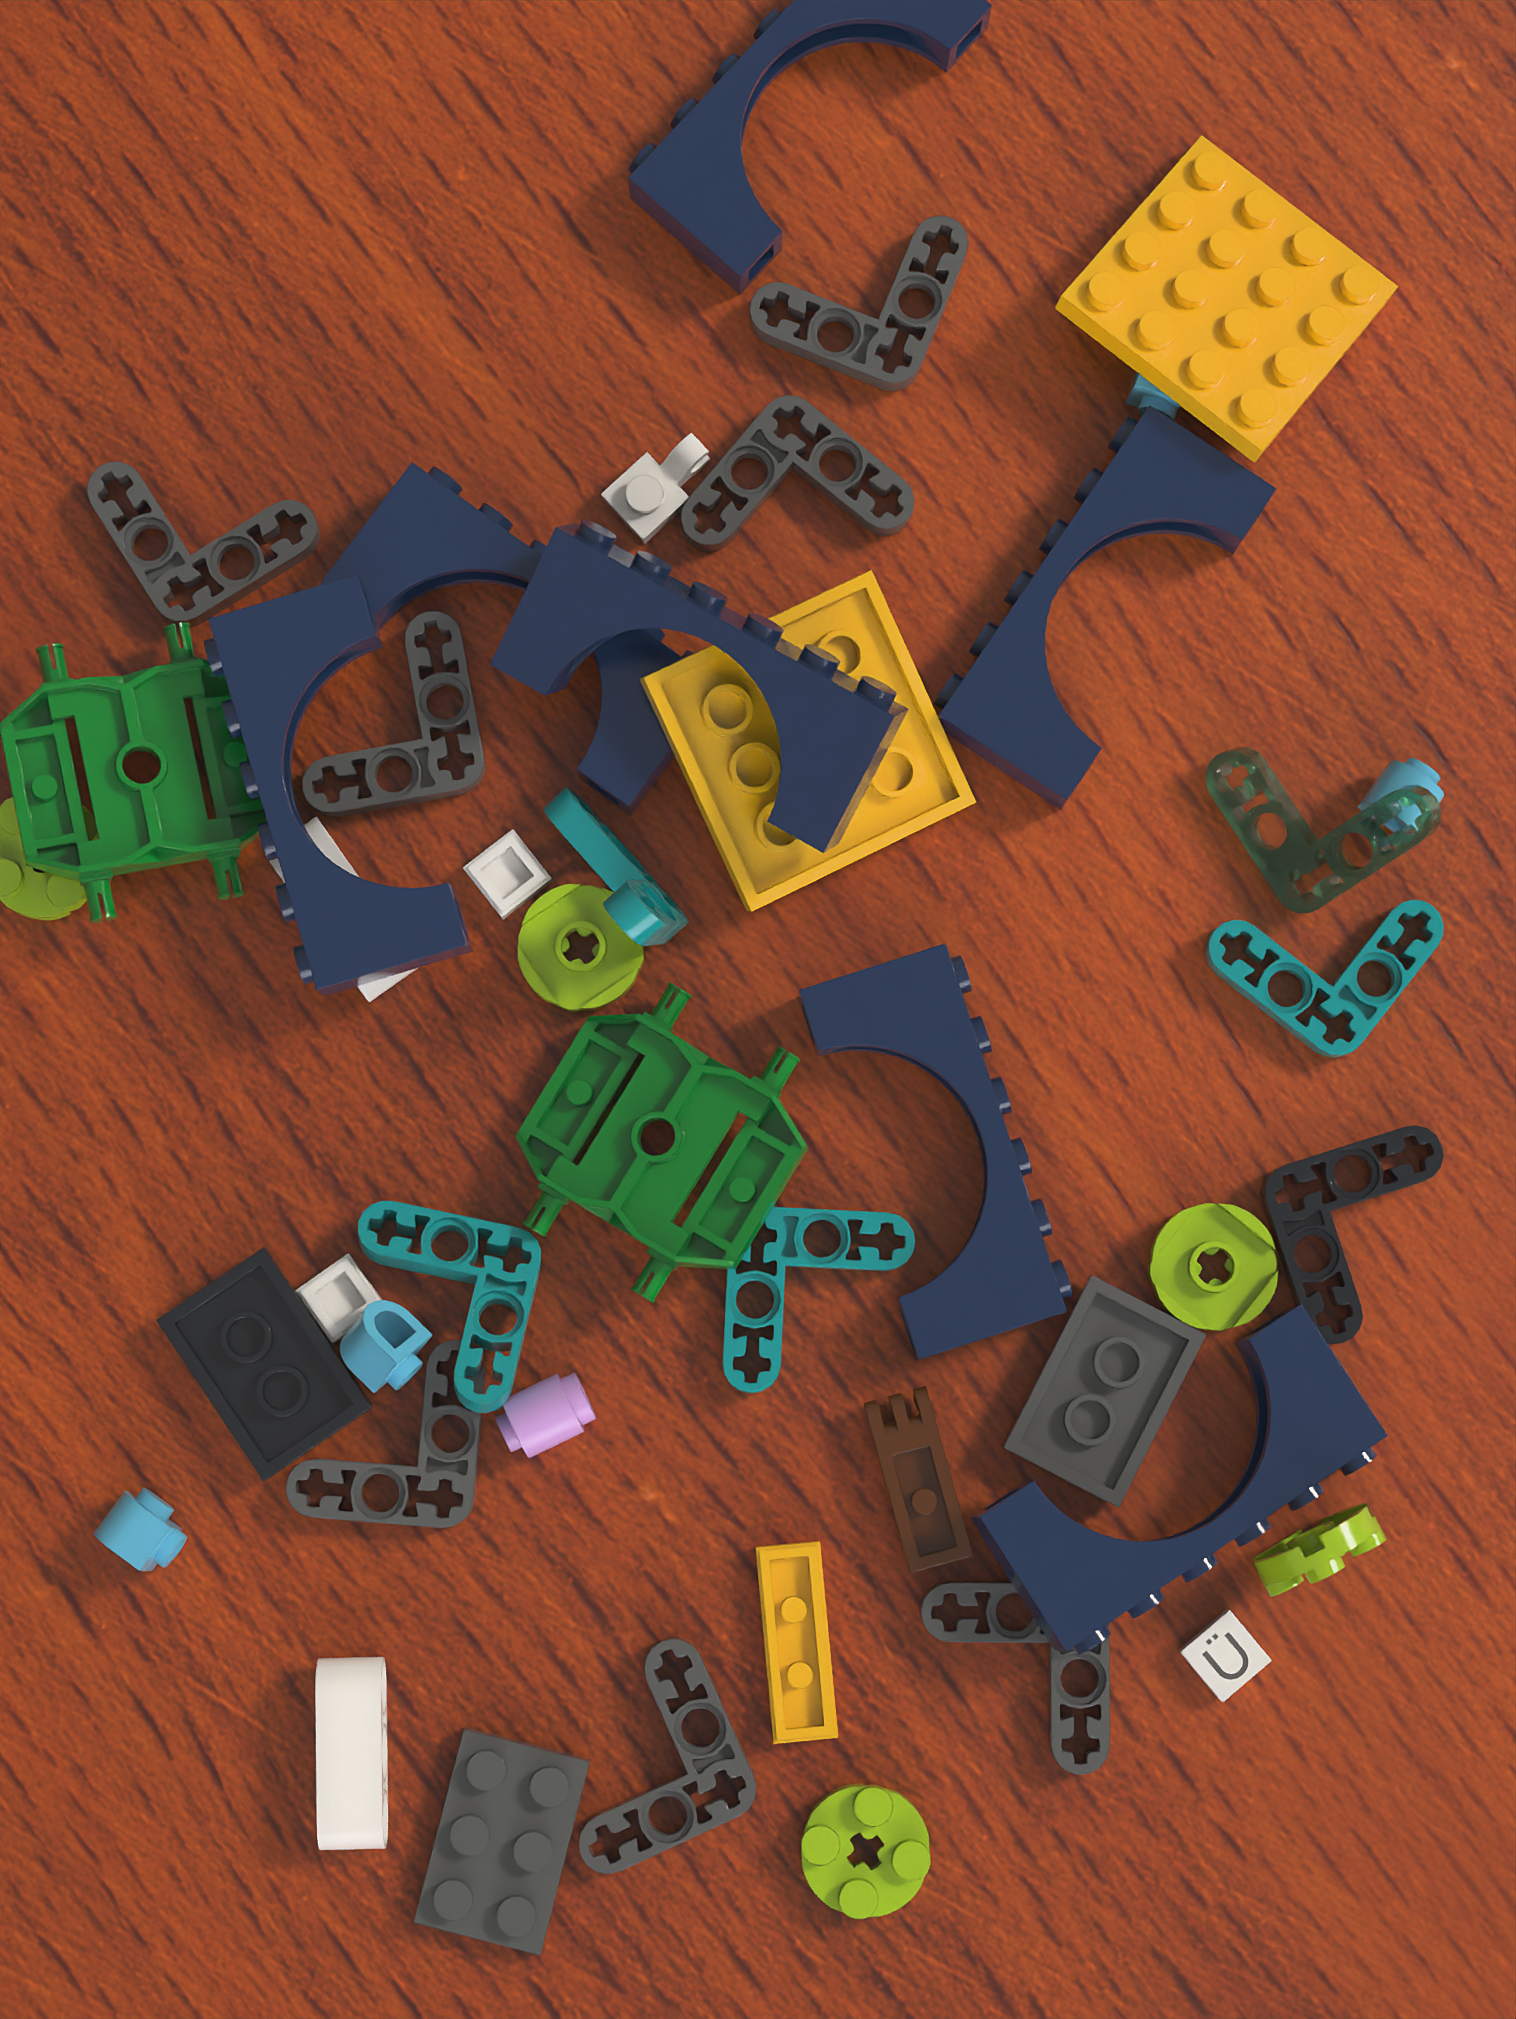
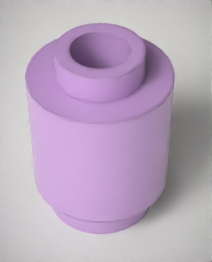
(545, 1414)

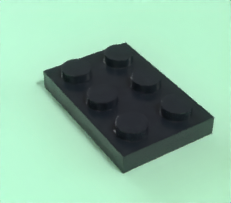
(265, 1364)

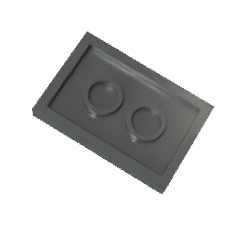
(1104, 1391)
(502, 1841)

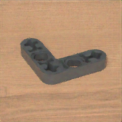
(870, 334)
(780, 459)
(178, 565)
(421, 754)
(432, 1467)
(1058, 1727)
(699, 1761)

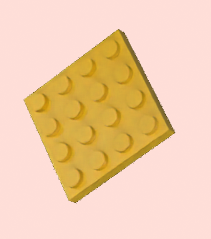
(1226, 298)
(733, 752)

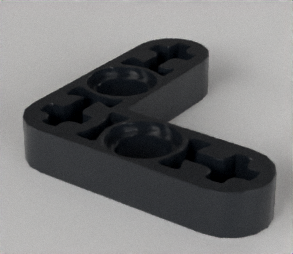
(1316, 1220)

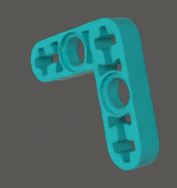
(638, 899)
(1344, 994)
(791, 1252)
(490, 1282)

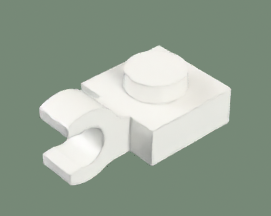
(651, 493)

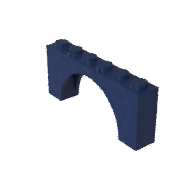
(697, 173)
(1154, 485)
(435, 539)
(274, 667)
(826, 721)
(919, 1015)
(1304, 1431)

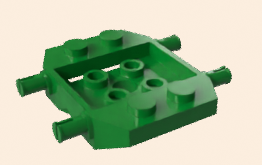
(134, 822)
(647, 1191)

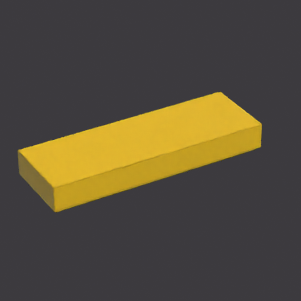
(796, 1642)

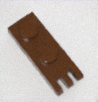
(919, 1483)

